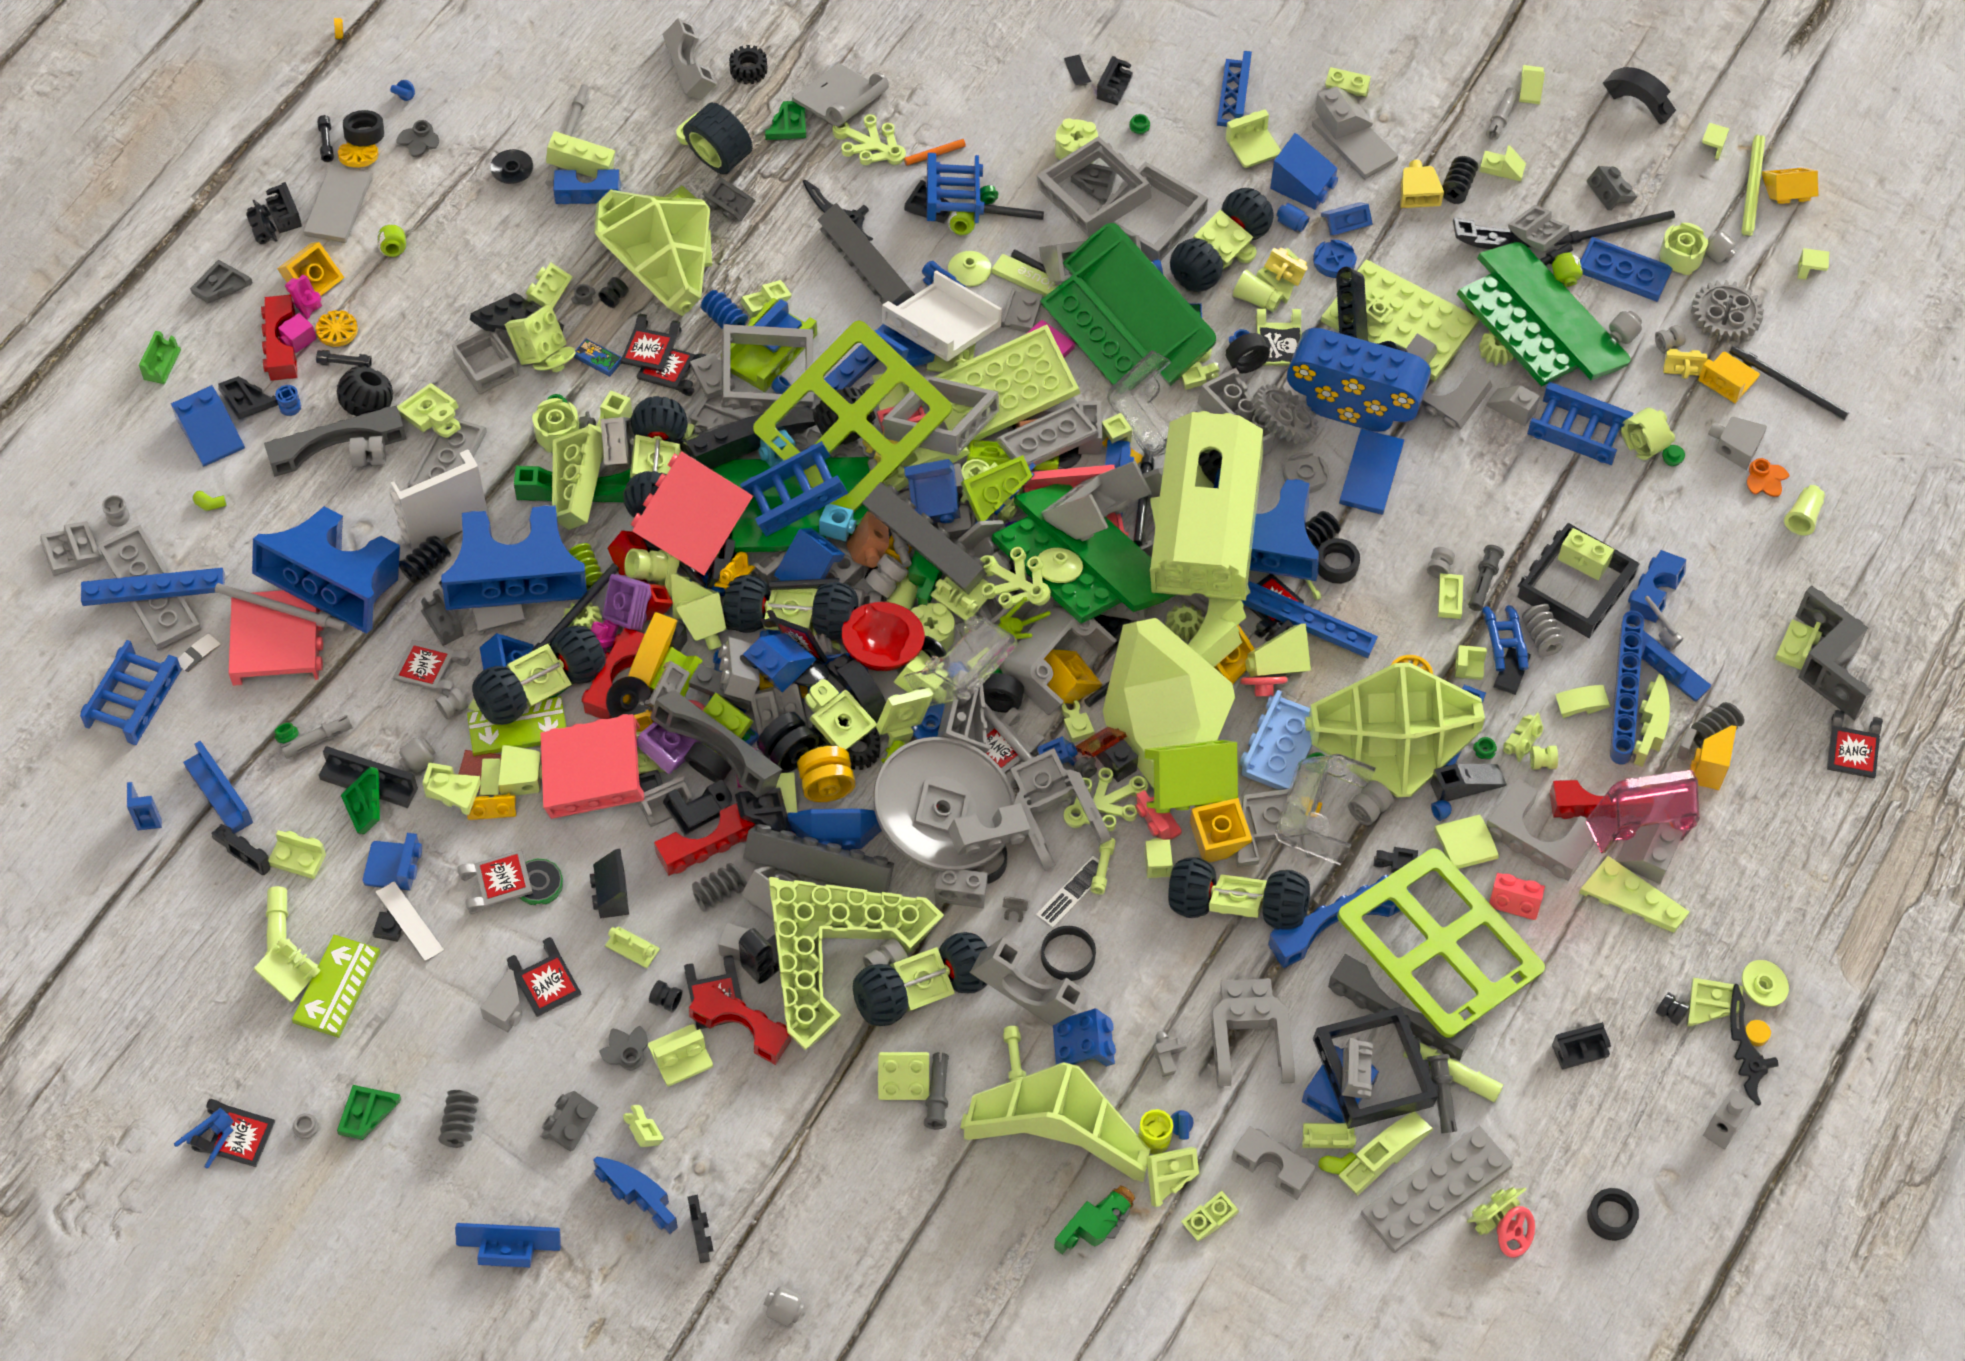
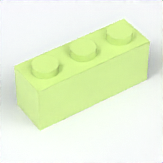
(578, 155)

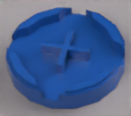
(1333, 256)

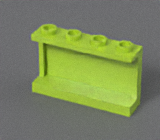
(757, 363)
(1193, 774)

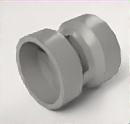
(1671, 338)
(115, 510)
(1440, 562)
(453, 702)

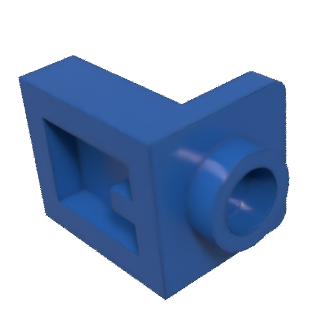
(1065, 750)

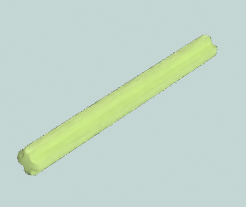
(1753, 185)

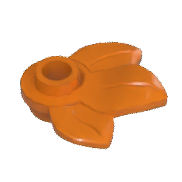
(1768, 479)

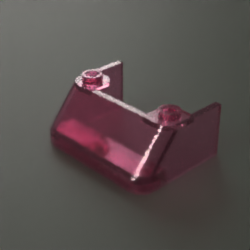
(1643, 803)

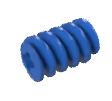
(722, 309)

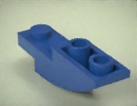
(633, 1185)

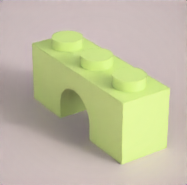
(613, 406)

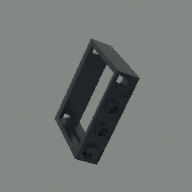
(1586, 626)
(1332, 1065)

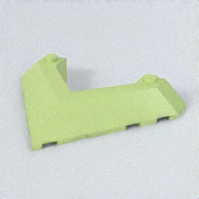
(812, 912)

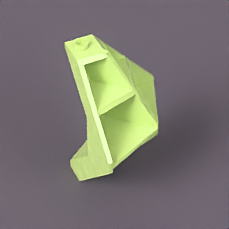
(658, 242)
(1163, 692)
(1401, 715)
(1062, 1107)

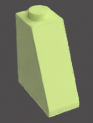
(1281, 655)

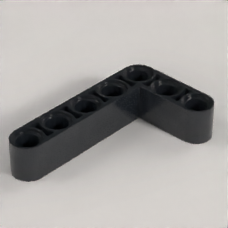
(1355, 308)
(758, 955)

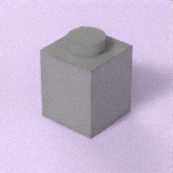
(729, 941)

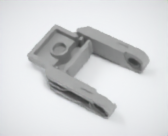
(1045, 784)
(1250, 1006)

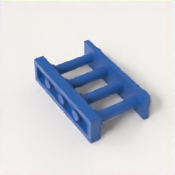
(935, 192)
(1587, 407)
(802, 505)
(143, 709)

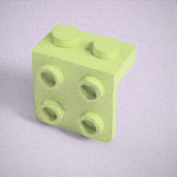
(1251, 139)

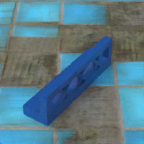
(1242, 84)
(218, 789)

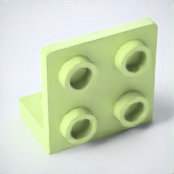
(536, 335)

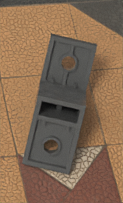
(1825, 662)

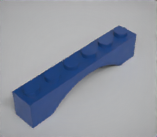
(1292, 944)

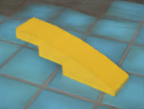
(652, 649)

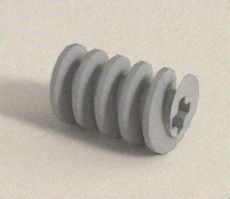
(1543, 630)

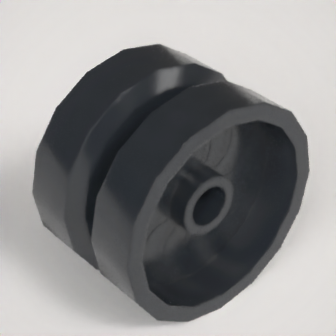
(787, 741)

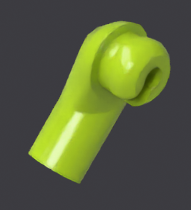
(208, 503)
(1335, 1164)

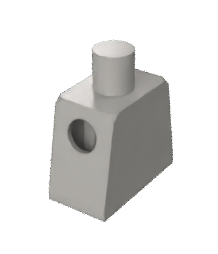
(1738, 440)
(1732, 1114)

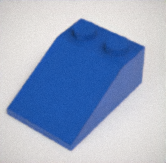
(207, 425)

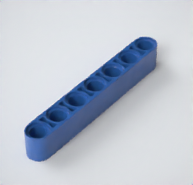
(1625, 696)

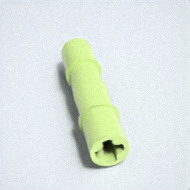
(276, 915)
(1467, 1077)

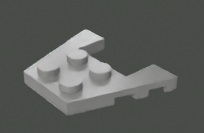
(1261, 815)

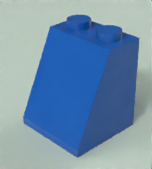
(1303, 173)

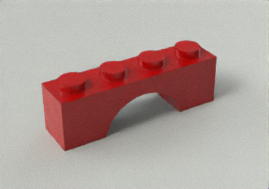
(280, 358)
(618, 549)
(619, 659)
(1572, 800)
(680, 852)
(714, 1007)

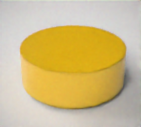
(338, 27)
(1758, 1032)

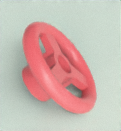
(1264, 684)
(1511, 1229)

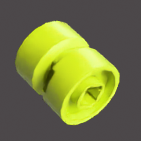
(1156, 1130)

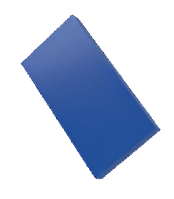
(1625, 269)
(1371, 471)

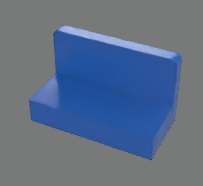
(1348, 218)
(778, 317)
(142, 810)

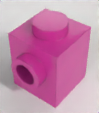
(297, 333)

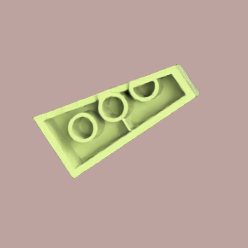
(575, 475)

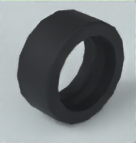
(364, 137)
(1243, 345)
(1342, 546)
(1006, 684)
(707, 762)
(1620, 1197)

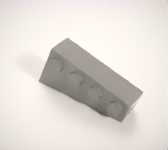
(1231, 396)

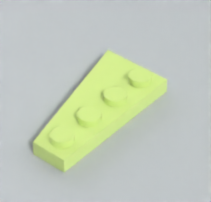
(1624, 889)

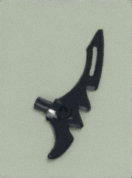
(856, 216)
(1754, 1063)

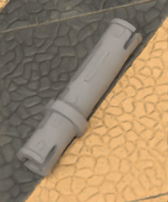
(1500, 119)
(321, 734)

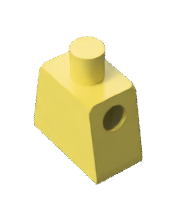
(1420, 186)

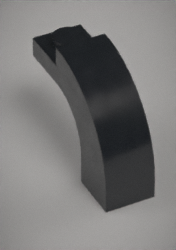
(1643, 86)
(859, 684)

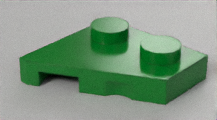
(788, 122)
(363, 801)
(365, 1111)

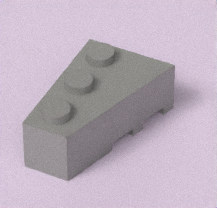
(965, 720)

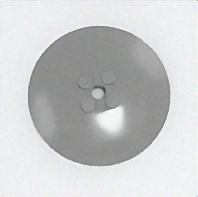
(932, 774)

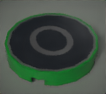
(545, 881)

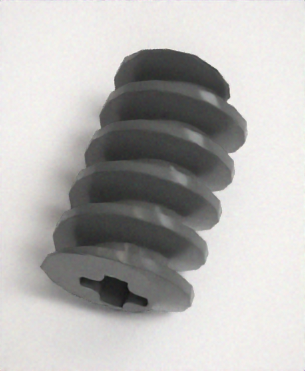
(1716, 721)
(717, 885)
(457, 1118)

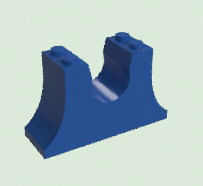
(1280, 535)
(316, 570)
(515, 573)

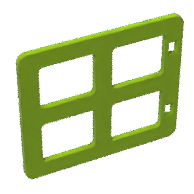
(854, 416)
(1440, 941)

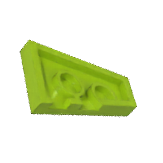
(993, 487)

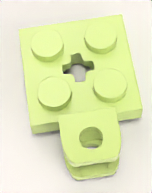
(438, 414)
(829, 707)
(902, 713)

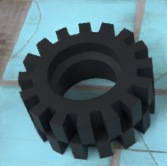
(748, 55)
(867, 756)

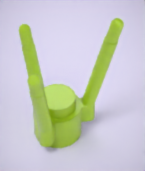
(1015, 625)

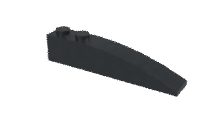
(738, 438)

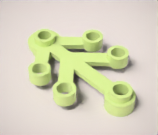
(892, 152)
(1016, 581)
(1105, 803)

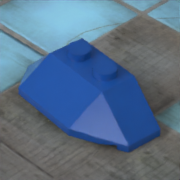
(839, 826)

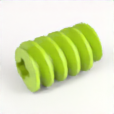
(584, 554)

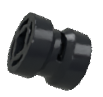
(613, 292)
(665, 996)
(1672, 1008)

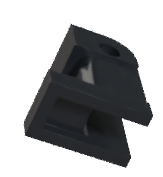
(700, 810)

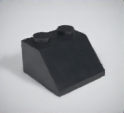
(610, 886)

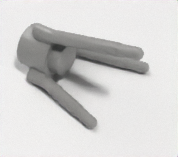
(1669, 636)

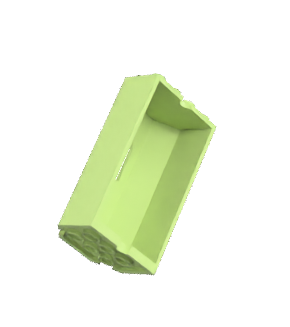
(1201, 531)

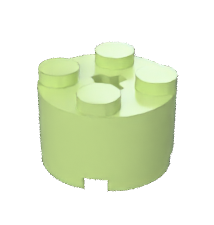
(1073, 135)
(1683, 248)
(553, 421)
(1647, 433)
(937, 623)

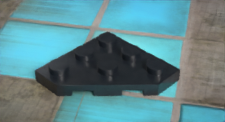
(502, 311)

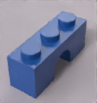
(571, 191)
(1663, 571)

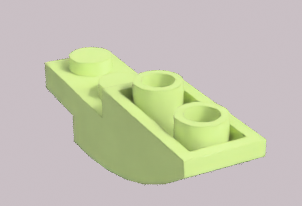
(919, 456)
(1655, 719)
(1384, 1150)

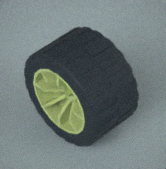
(718, 138)

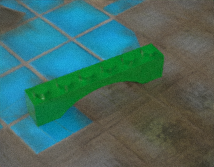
(535, 484)

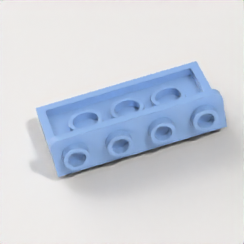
(1278, 743)

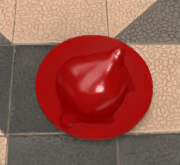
(883, 635)

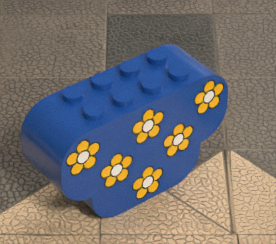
(1357, 379)

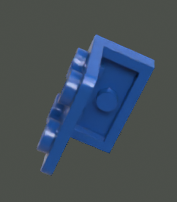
(393, 863)
(1084, 1038)

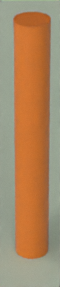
(938, 150)

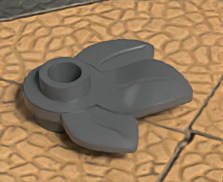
(418, 138)
(623, 1046)

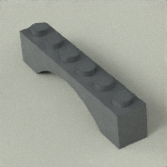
(292, 451)
(682, 717)
(1355, 982)

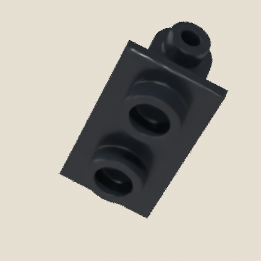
(259, 216)

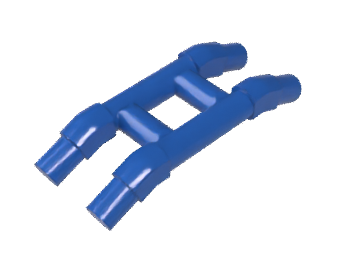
(1498, 644)

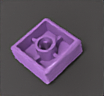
(626, 602)
(664, 746)

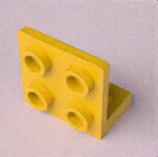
(1728, 376)

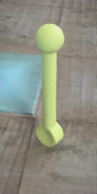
(1316, 594)

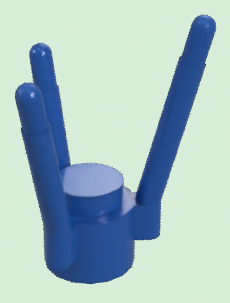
(929, 269)
(217, 1122)

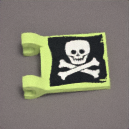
(1280, 337)

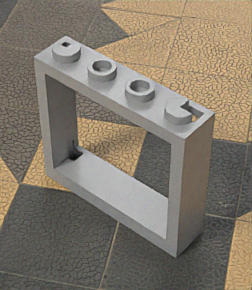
(1077, 160)
(1177, 190)
(761, 336)
(984, 405)

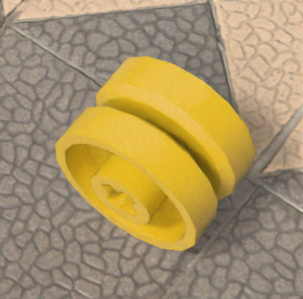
(826, 774)

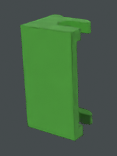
(159, 358)

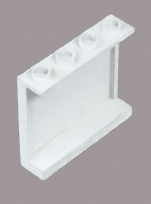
(943, 317)
(438, 503)

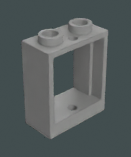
(490, 376)
(616, 441)

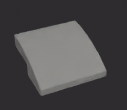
(1538, 228)
(70, 548)
(772, 703)

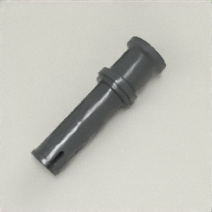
(1488, 568)
(1442, 1078)
(937, 1101)

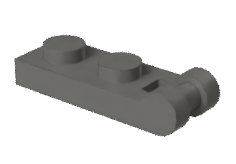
(709, 682)

